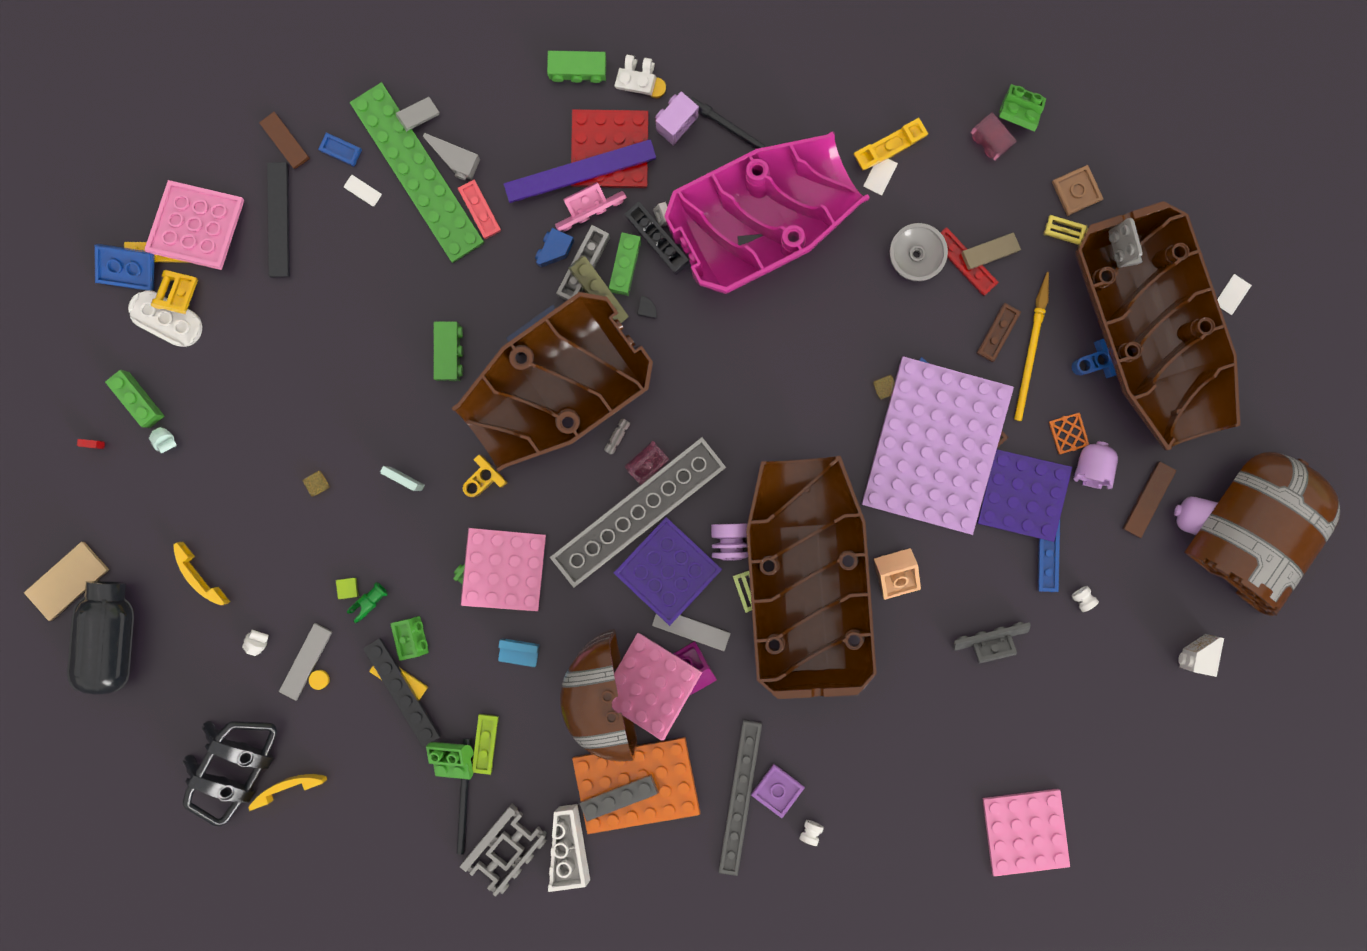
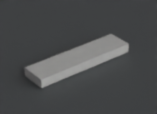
(695, 631)
(305, 661)

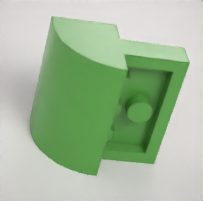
(1022, 107)
(450, 759)

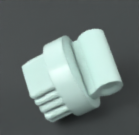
(162, 440)

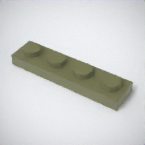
(593, 284)

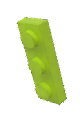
(485, 744)

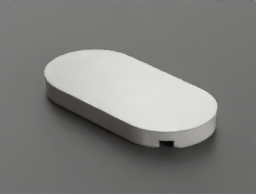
(169, 325)

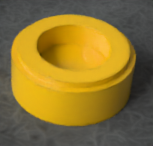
(659, 88)
(319, 679)

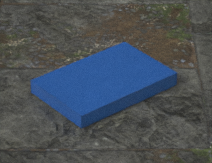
(124, 267)

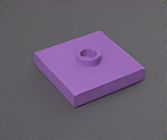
(777, 791)

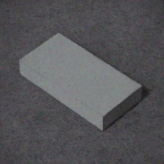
(417, 113)

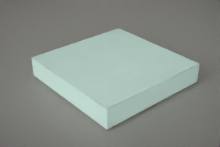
(402, 478)

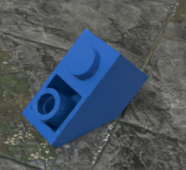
(556, 248)

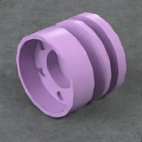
(731, 541)

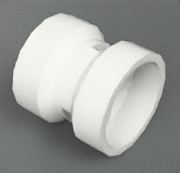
(1085, 599)
(812, 831)

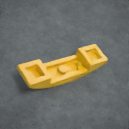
(890, 145)
(183, 556)
(307, 780)

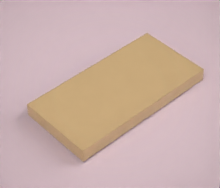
(66, 581)

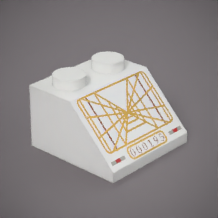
(1202, 655)

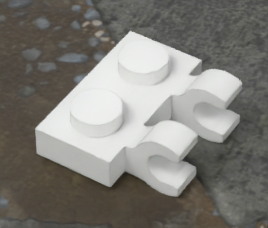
(636, 81)

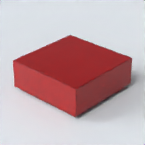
(90, 443)

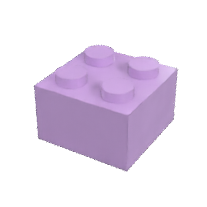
(676, 117)

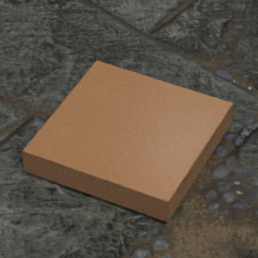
(1077, 190)

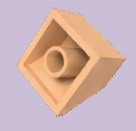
(897, 573)

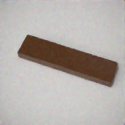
(1149, 499)

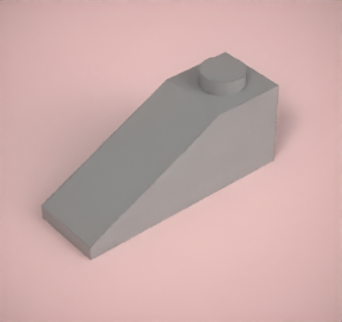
(459, 160)

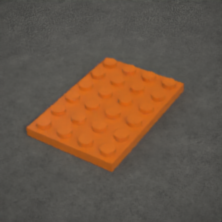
(671, 772)

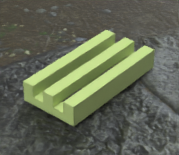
(742, 575)

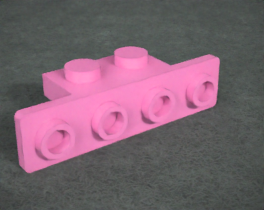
(586, 203)

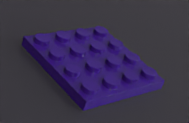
(1024, 495)
(667, 571)

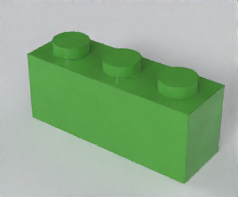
(576, 66)
(625, 264)
(447, 351)
(134, 399)

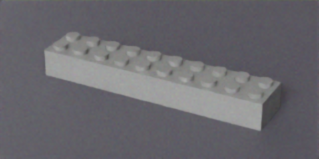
(637, 512)

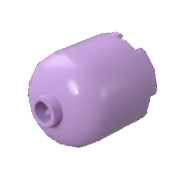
(1097, 466)
(1193, 513)

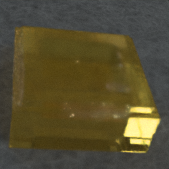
(884, 386)
(316, 483)

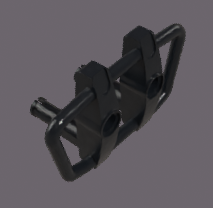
(231, 751)

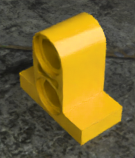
(477, 477)

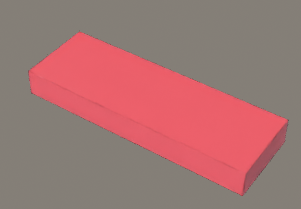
(479, 209)

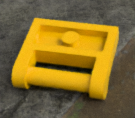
(180, 292)

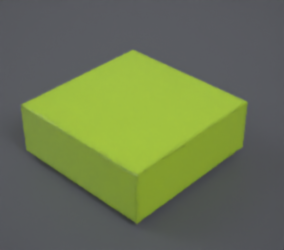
(347, 588)

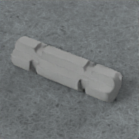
(617, 436)

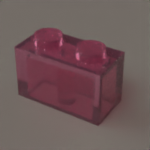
(993, 136)
(646, 462)

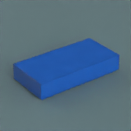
(340, 149)

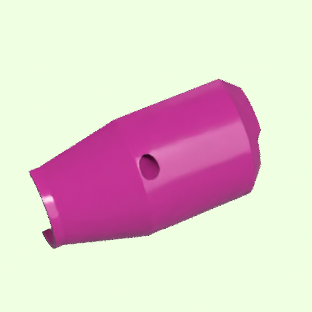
(780, 191)

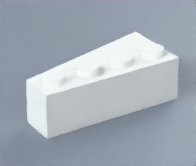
(568, 853)

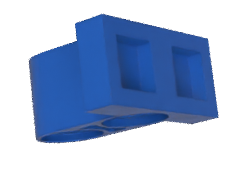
(1092, 361)

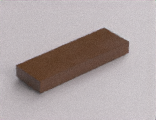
(284, 140)
(998, 332)

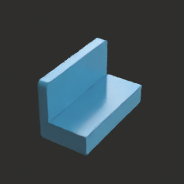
(518, 652)

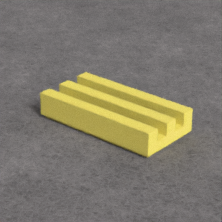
(1049, 225)

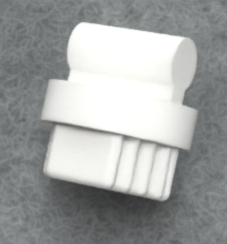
(255, 642)

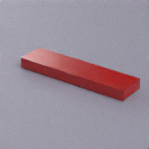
(979, 276)

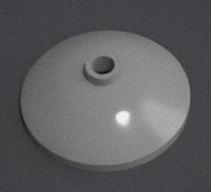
(925, 241)

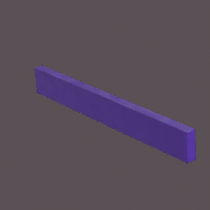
(580, 171)

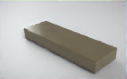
(990, 251)

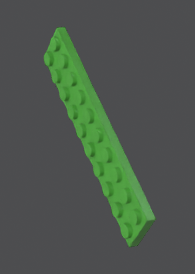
(417, 173)

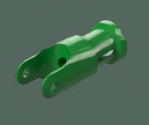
(368, 601)

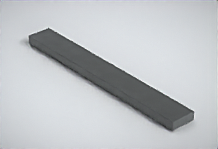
(740, 797)

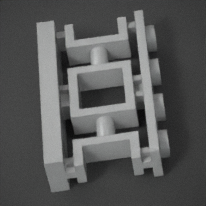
(492, 840)

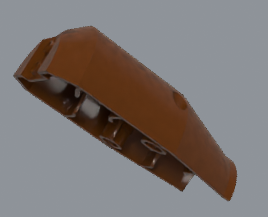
(573, 369)

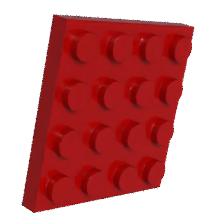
(605, 131)

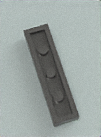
(619, 797)

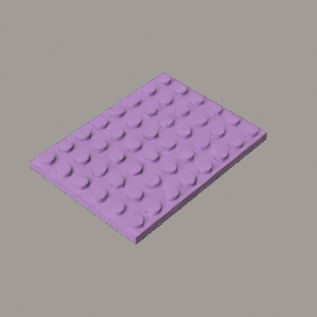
(937, 445)

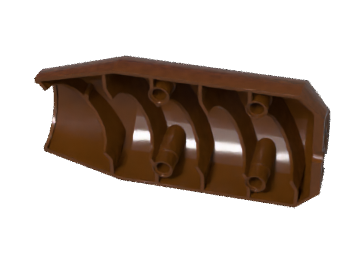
(1163, 326)
(811, 602)

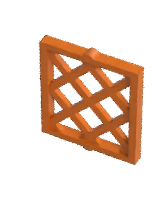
(1081, 428)

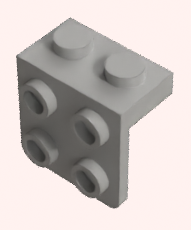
(1126, 244)

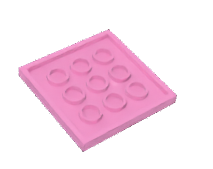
(194, 225)
(503, 569)
(653, 686)
(1026, 832)

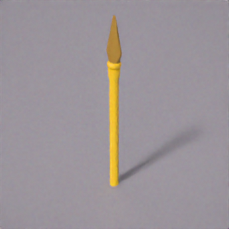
(1041, 302)

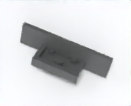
(993, 644)

